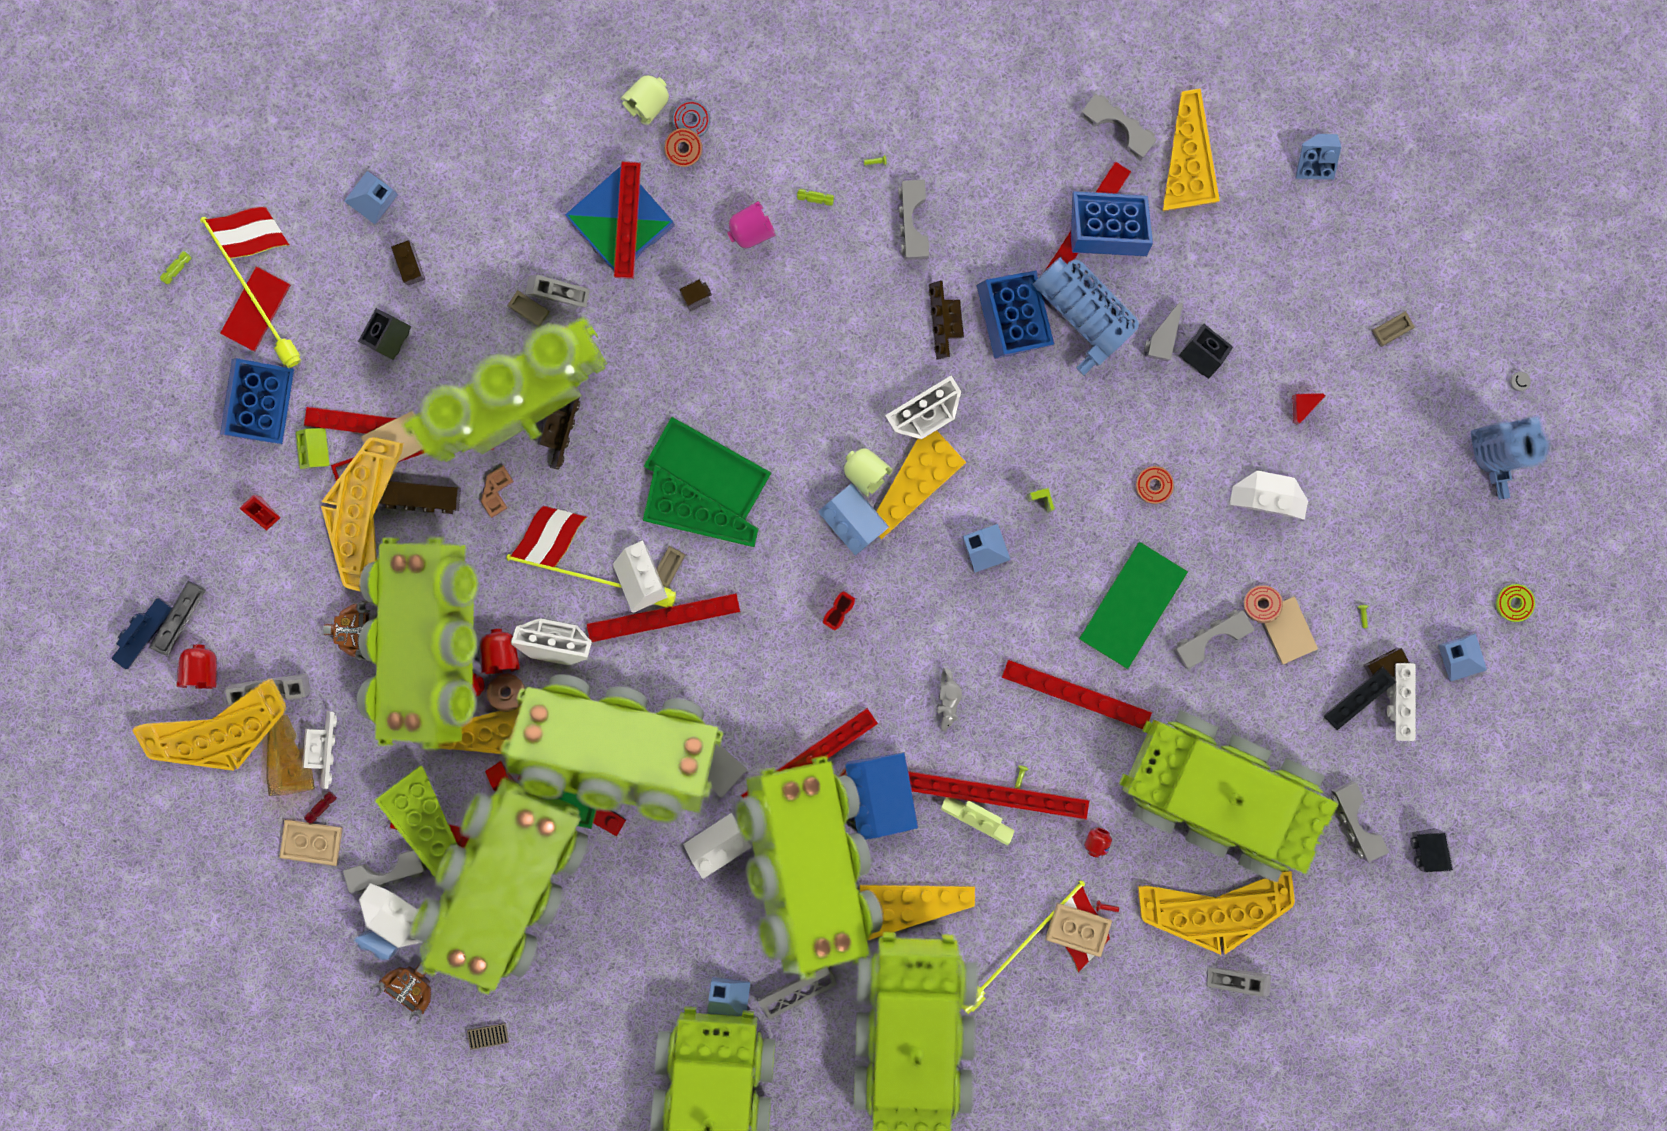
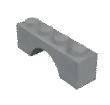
(1100, 111)
(916, 244)
(1192, 650)
(289, 687)
(1349, 800)
(361, 876)

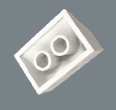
(639, 577)
(716, 846)

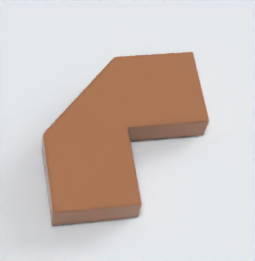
(491, 498)

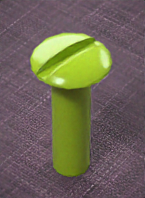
(876, 161)
(1364, 615)
(1020, 776)

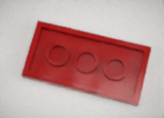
(245, 322)

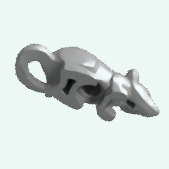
(951, 695)

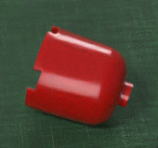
(498, 653)
(197, 668)

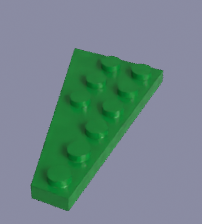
(686, 509)

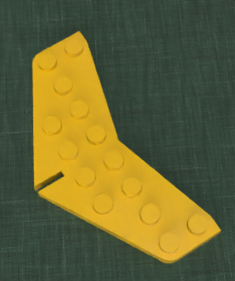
(357, 498)
(216, 741)
(1206, 918)

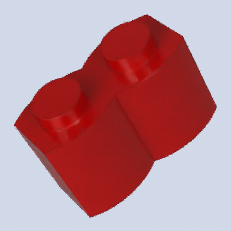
(836, 615)

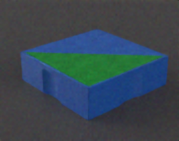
(598, 217)

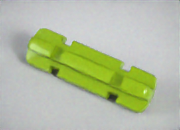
(815, 197)
(175, 267)

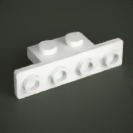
(1403, 702)
(318, 749)

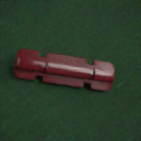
(320, 807)

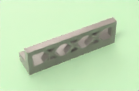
(792, 987)

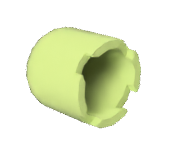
(646, 98)
(866, 470)

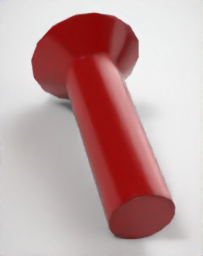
(1106, 907)

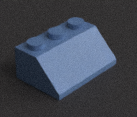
(853, 519)

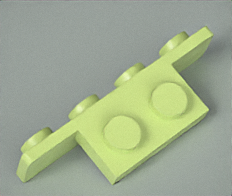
(979, 819)

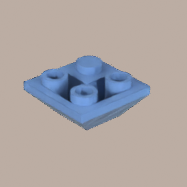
(1319, 157)
(371, 197)
(986, 548)
(1462, 657)
(371, 941)
(728, 996)

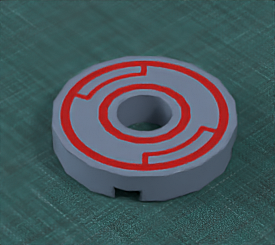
(695, 108)

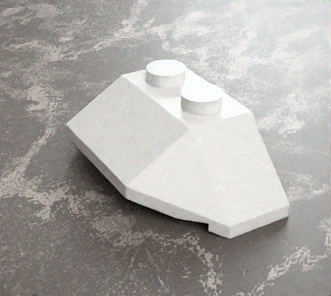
(927, 411)
(1270, 494)
(552, 641)
(388, 915)

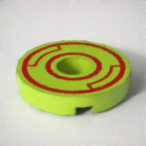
(1526, 607)

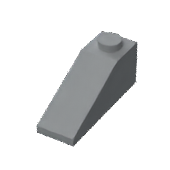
(557, 291)
(1162, 341)
(1239, 981)

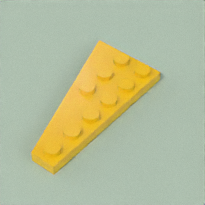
(1191, 166)
(922, 473)
(486, 732)
(915, 904)

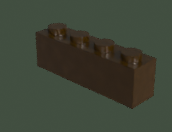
(421, 496)

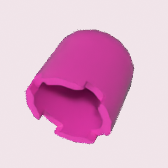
(750, 226)

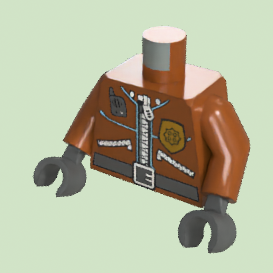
(348, 627)
(408, 988)

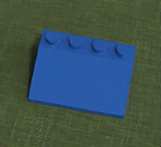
(1110, 224)
(1014, 314)
(256, 401)
(884, 795)

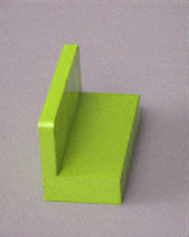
(312, 448)
(1045, 494)

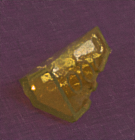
(285, 762)

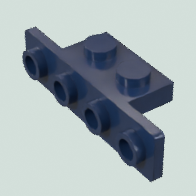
(139, 633)

